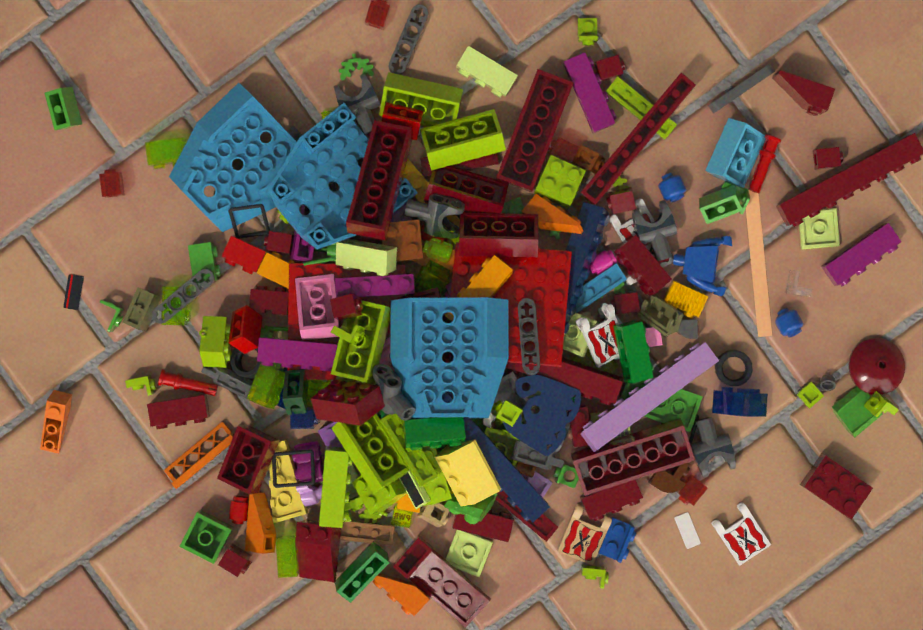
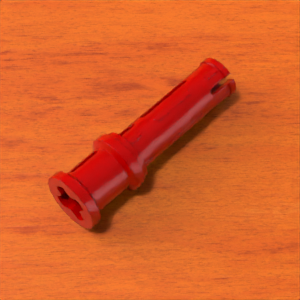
(766, 155)
(178, 381)

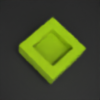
(810, 395)
(509, 413)

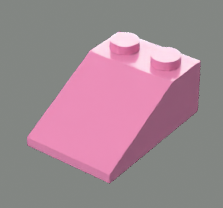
(315, 306)

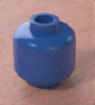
(672, 187)
(789, 322)

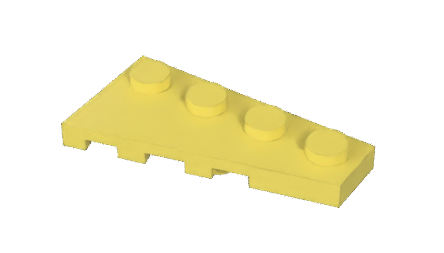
(286, 500)

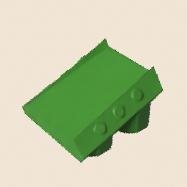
(852, 413)
(473, 513)

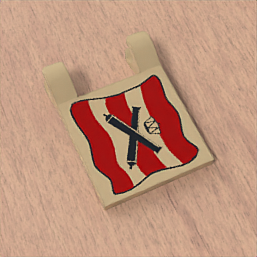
(582, 538)

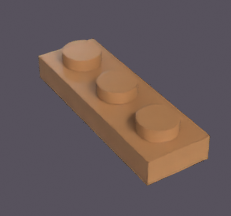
(367, 532)

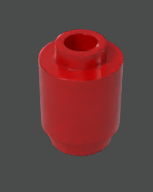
(239, 509)

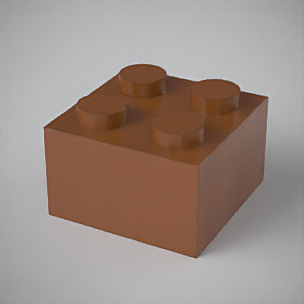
(407, 239)

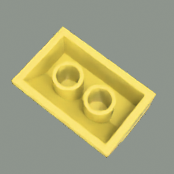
(467, 472)

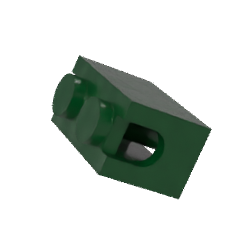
(295, 396)

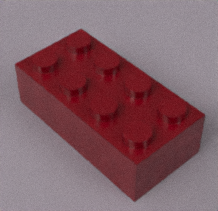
(498, 235)

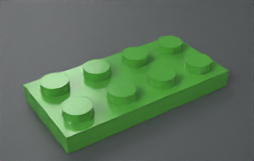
(680, 405)

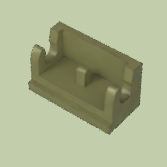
(141, 308)
(660, 315)

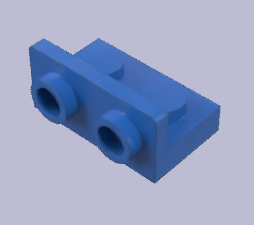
(617, 540)

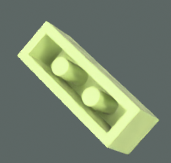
(486, 72)
(366, 256)

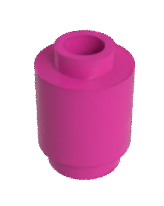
(602, 262)

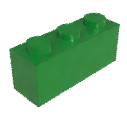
(633, 351)
(434, 432)
(361, 572)

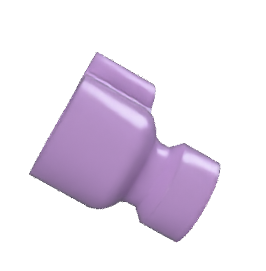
(309, 494)

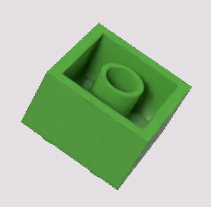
(206, 536)

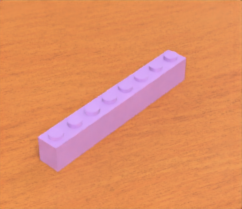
(649, 397)

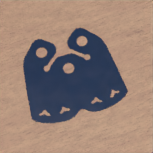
(552, 417)

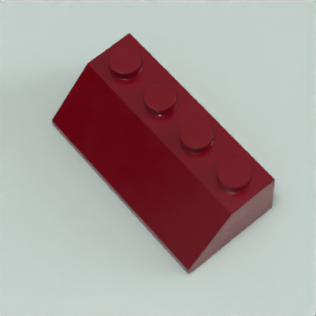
(476, 191)

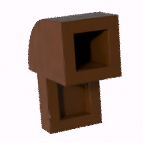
(670, 482)

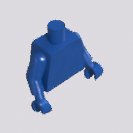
(701, 263)

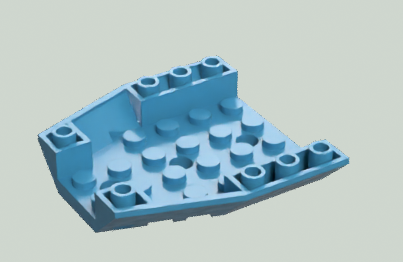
(226, 134)
(324, 156)
(475, 338)

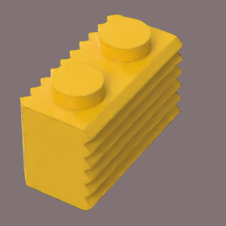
(685, 299)

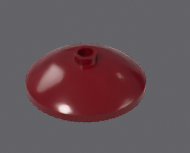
(865, 367)

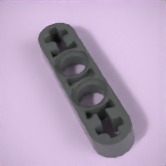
(406, 39)
(741, 88)
(185, 298)
(529, 336)

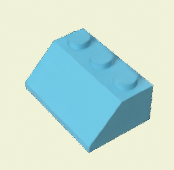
(735, 152)

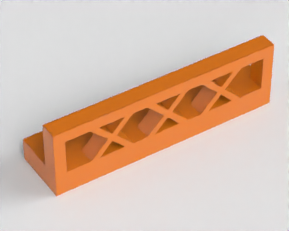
(186, 475)

